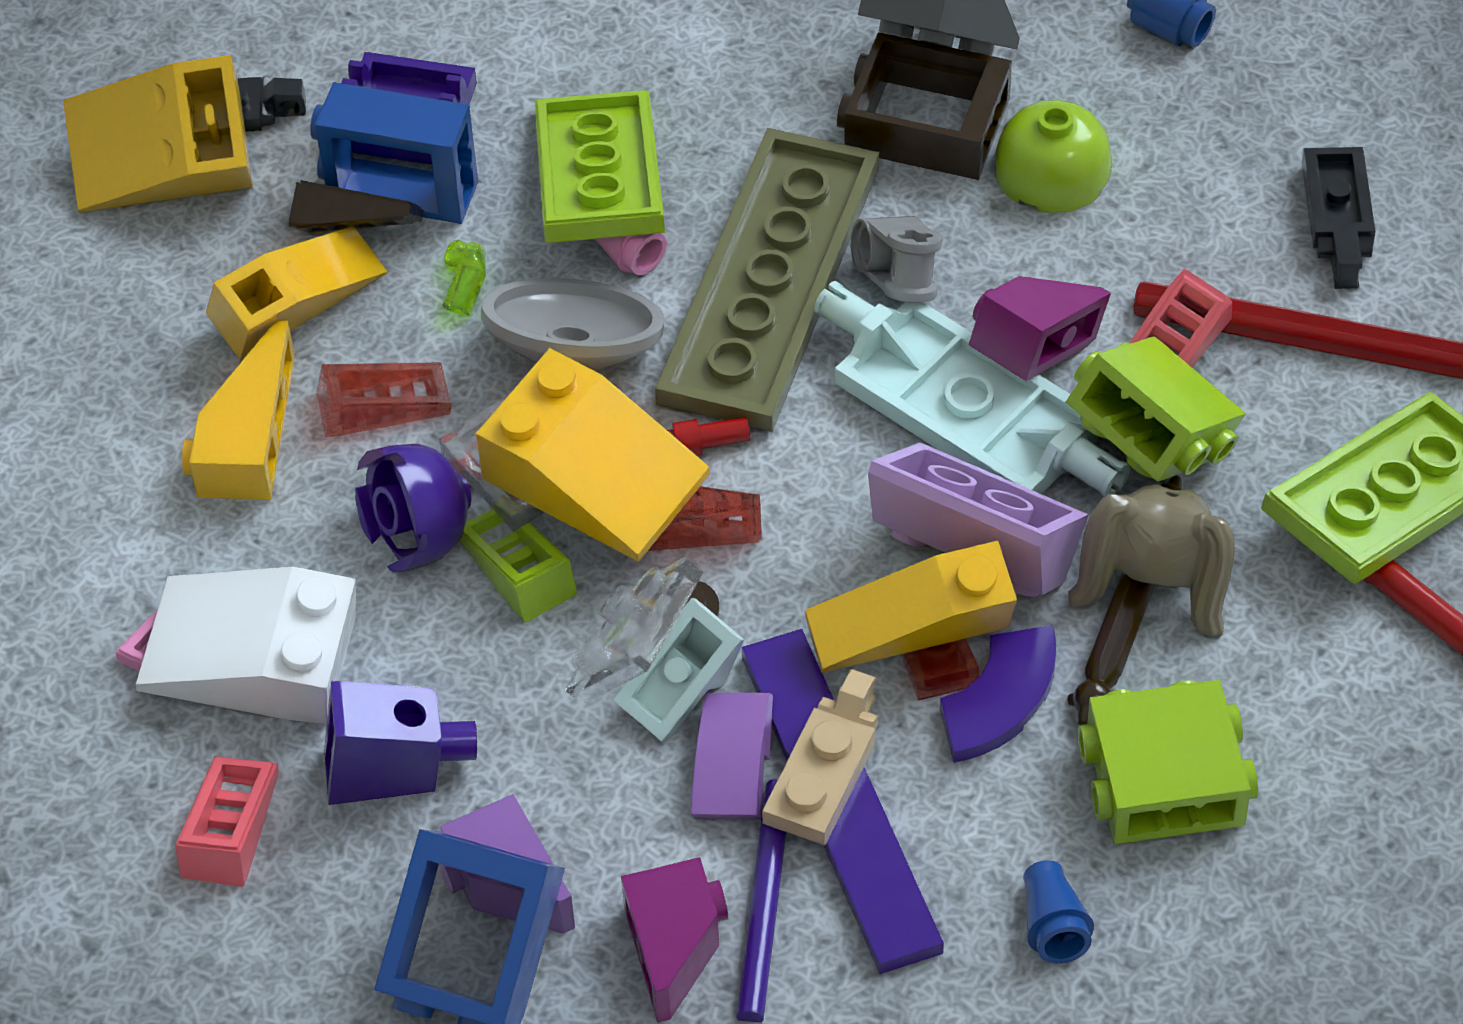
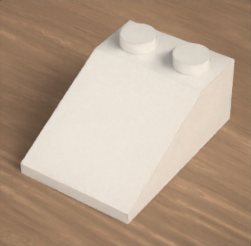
(252, 640)

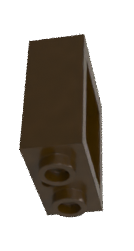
(936, 70)

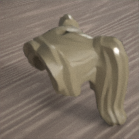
(1159, 541)

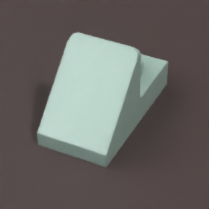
(689, 664)

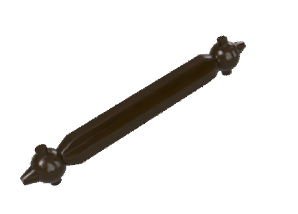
(1115, 636)

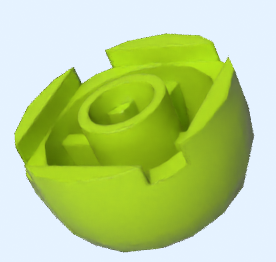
(1053, 156)

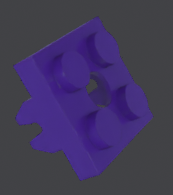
(414, 78)

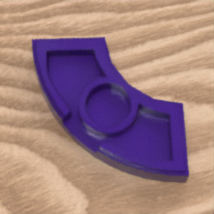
(1004, 695)

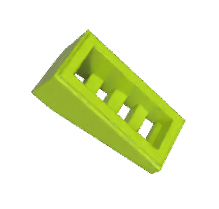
(533, 589)

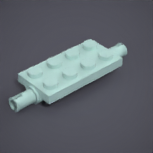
(938, 387)

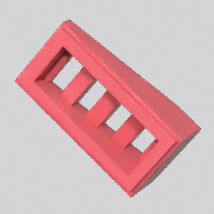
(1200, 296)
(221, 856)

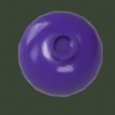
(414, 491)

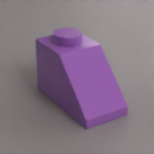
(505, 828)

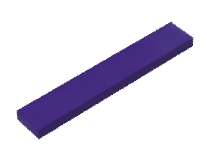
(862, 842)

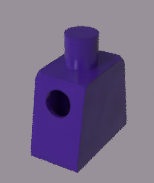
(388, 741)

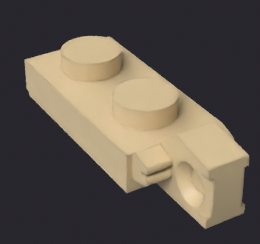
(825, 762)

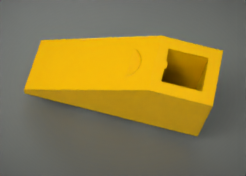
(290, 286)

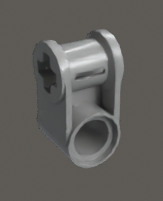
(897, 256)

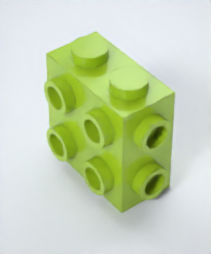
(1154, 409)
(1167, 761)

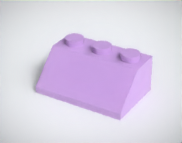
(959, 506)

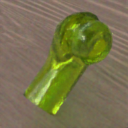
(469, 266)

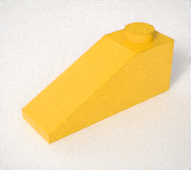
(243, 424)
(915, 608)

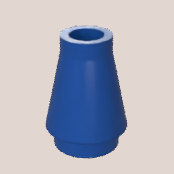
(1056, 918)

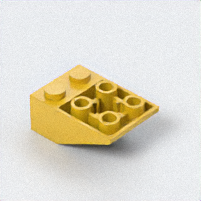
(159, 136)

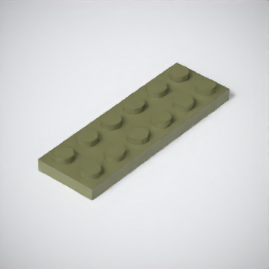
(765, 277)

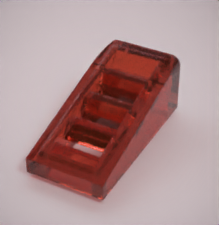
(361, 413)
(707, 523)

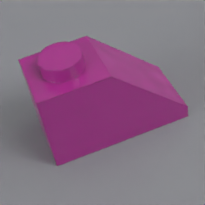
(1036, 323)
(673, 928)

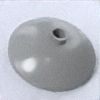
(575, 317)

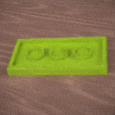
(598, 166)
(1378, 490)

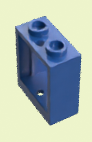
(400, 123)
(541, 888)

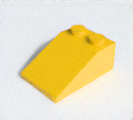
(588, 456)

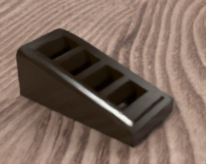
(334, 208)

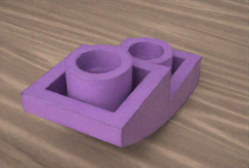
(731, 756)

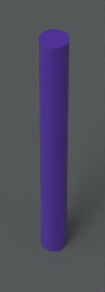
(761, 920)

